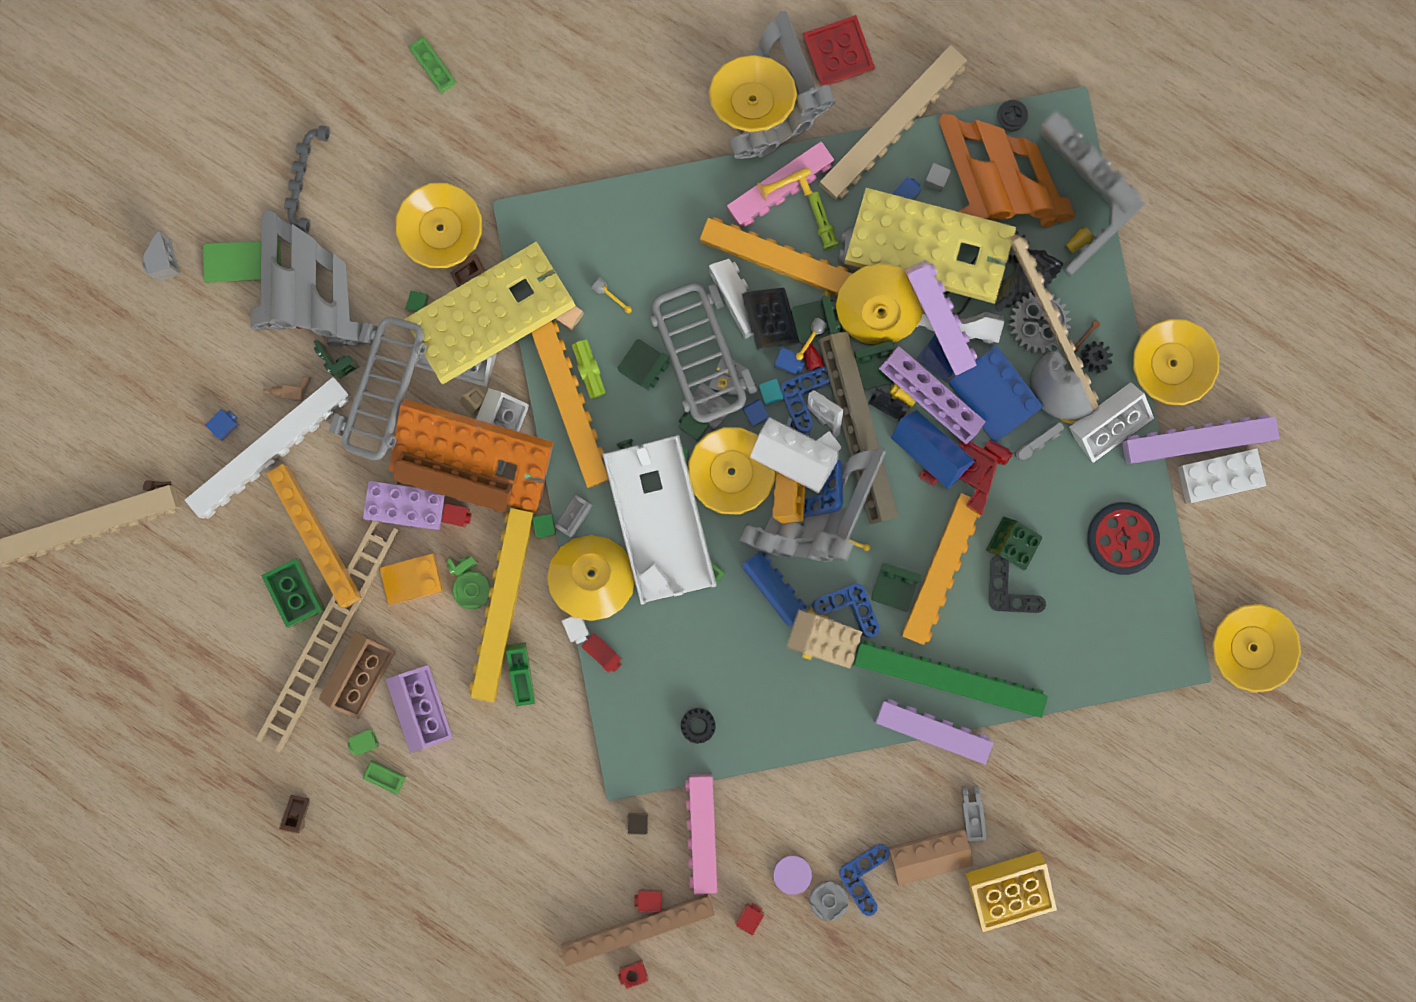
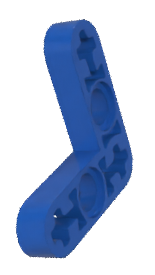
(796, 396)
(827, 496)
(849, 599)
(858, 872)

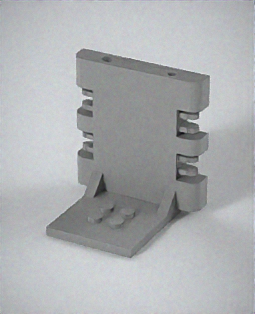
(1095, 170)

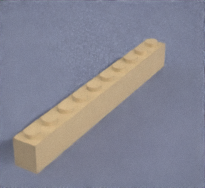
(893, 122)
(88, 524)

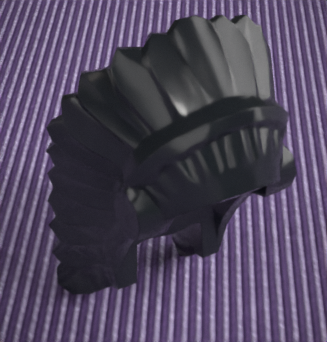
(1018, 285)

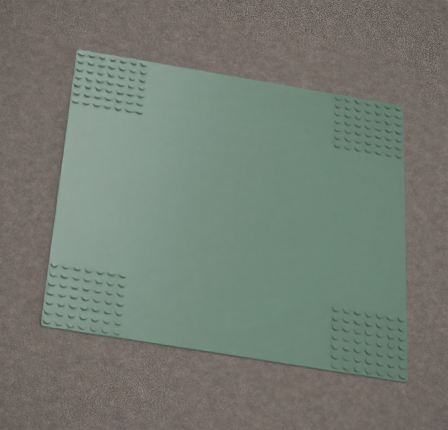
(726, 644)

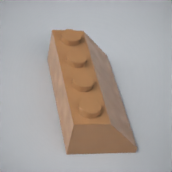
(356, 675)
(931, 856)

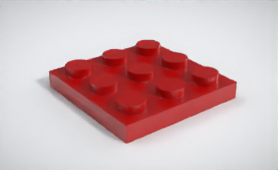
(838, 51)

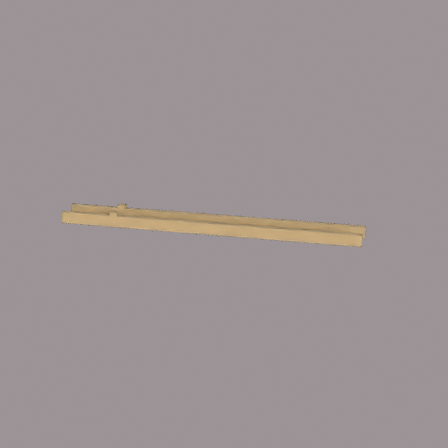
(332, 647)

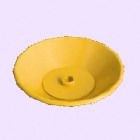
(757, 80)
(435, 206)
(873, 289)
(1194, 359)
(709, 471)
(585, 595)
(1275, 651)

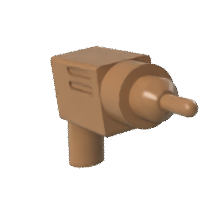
(290, 392)

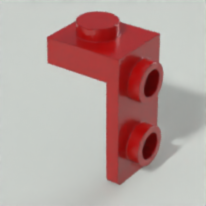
(602, 653)

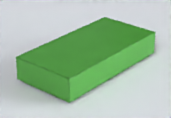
(384, 777)

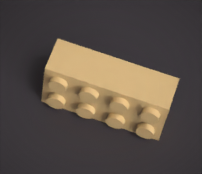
(824, 639)

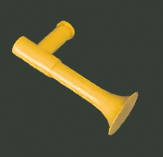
(799, 175)

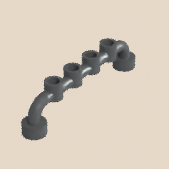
(300, 168)

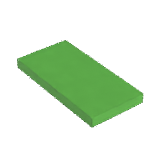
(234, 261)

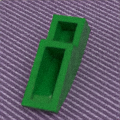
(520, 674)

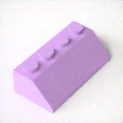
(419, 708)

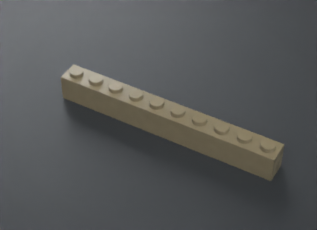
(857, 420)

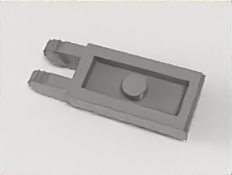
(1038, 441)
(974, 816)

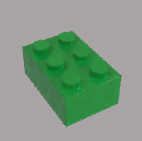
(293, 592)

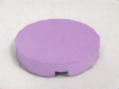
(792, 874)

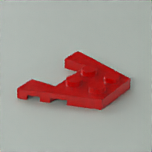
(978, 475)

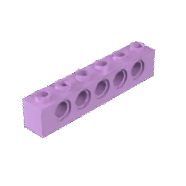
(932, 395)

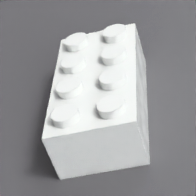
(1221, 476)

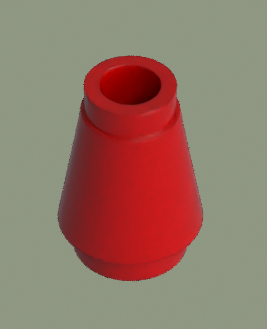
(812, 358)
(999, 451)

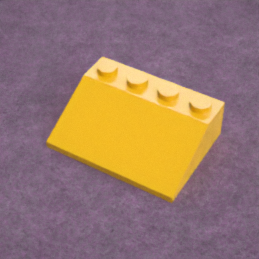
(1011, 891)

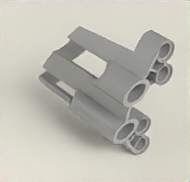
(809, 100)
(291, 294)
(823, 535)

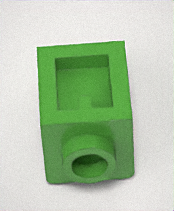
(464, 565)

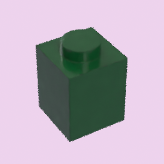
(692, 427)

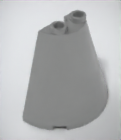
(1059, 390)

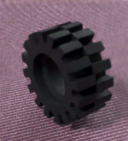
(698, 737)

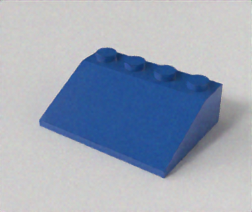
(996, 394)
(773, 588)

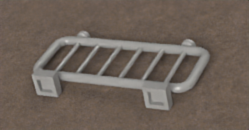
(373, 335)
(739, 384)

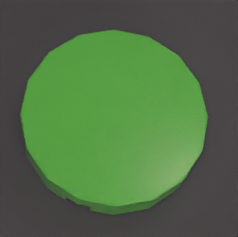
(471, 590)

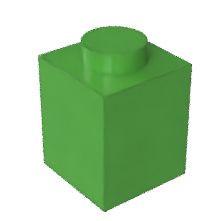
(363, 742)

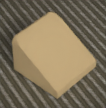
(472, 400)

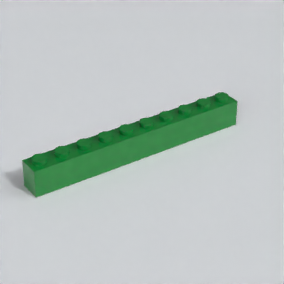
(950, 680)

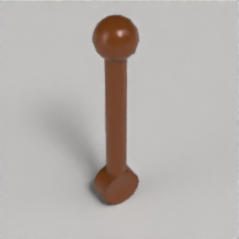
(1095, 324)

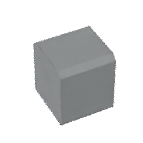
(937, 177)

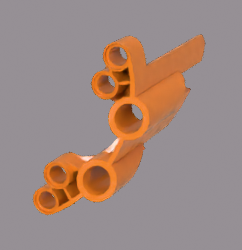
(997, 186)

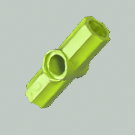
(588, 369)

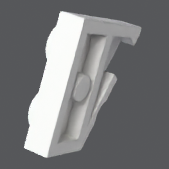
(826, 412)

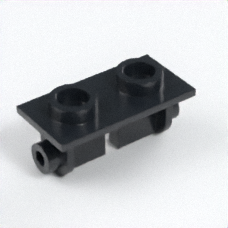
(884, 402)

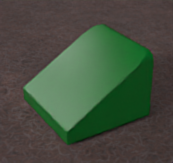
(416, 301)

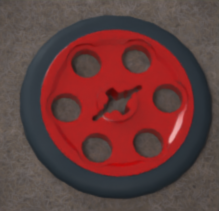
(1144, 522)

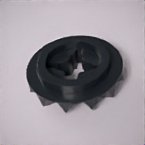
(1019, 110)

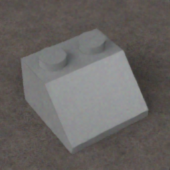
(160, 258)

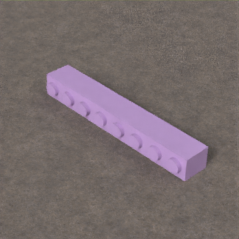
(1200, 440)

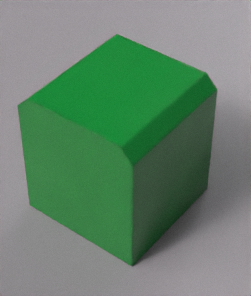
(544, 526)

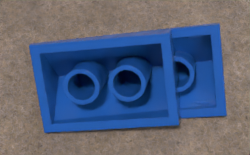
(931, 448)

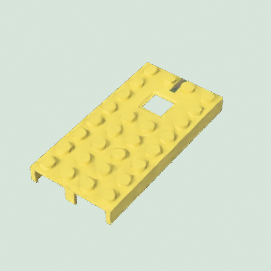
(910, 231)
(485, 316)

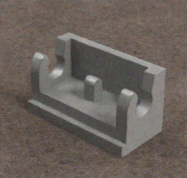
(573, 516)

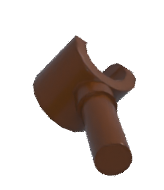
(149, 485)

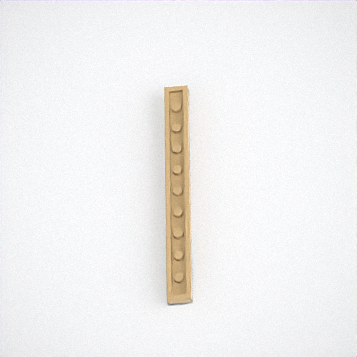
(1052, 314)

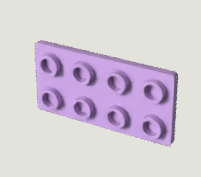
(403, 505)

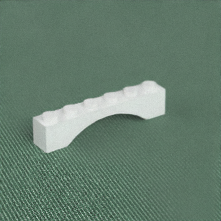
(982, 326)

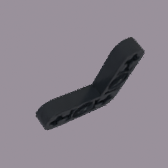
(1008, 598)

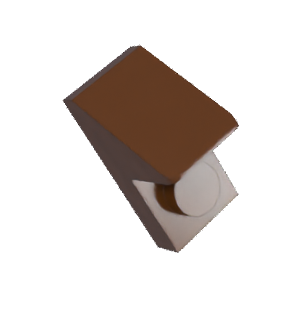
(467, 270)
(294, 814)

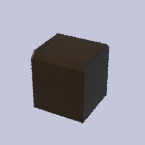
(637, 823)

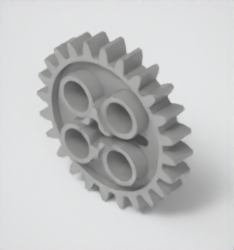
(1037, 339)

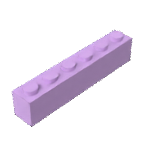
(941, 318)
(933, 732)

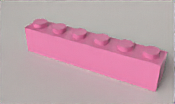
(752, 204)
(703, 833)

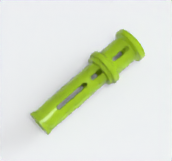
(825, 229)

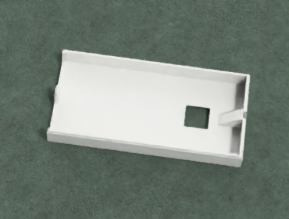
(663, 523)

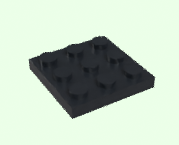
(770, 318)

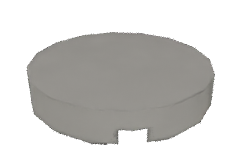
(829, 900)

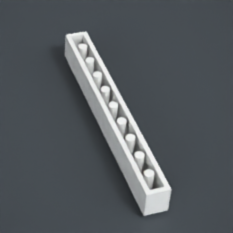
(267, 448)

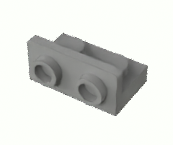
(710, 405)

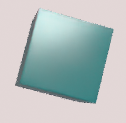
(770, 392)

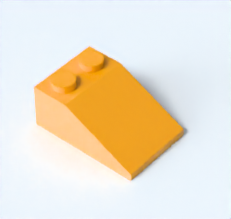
(412, 579)

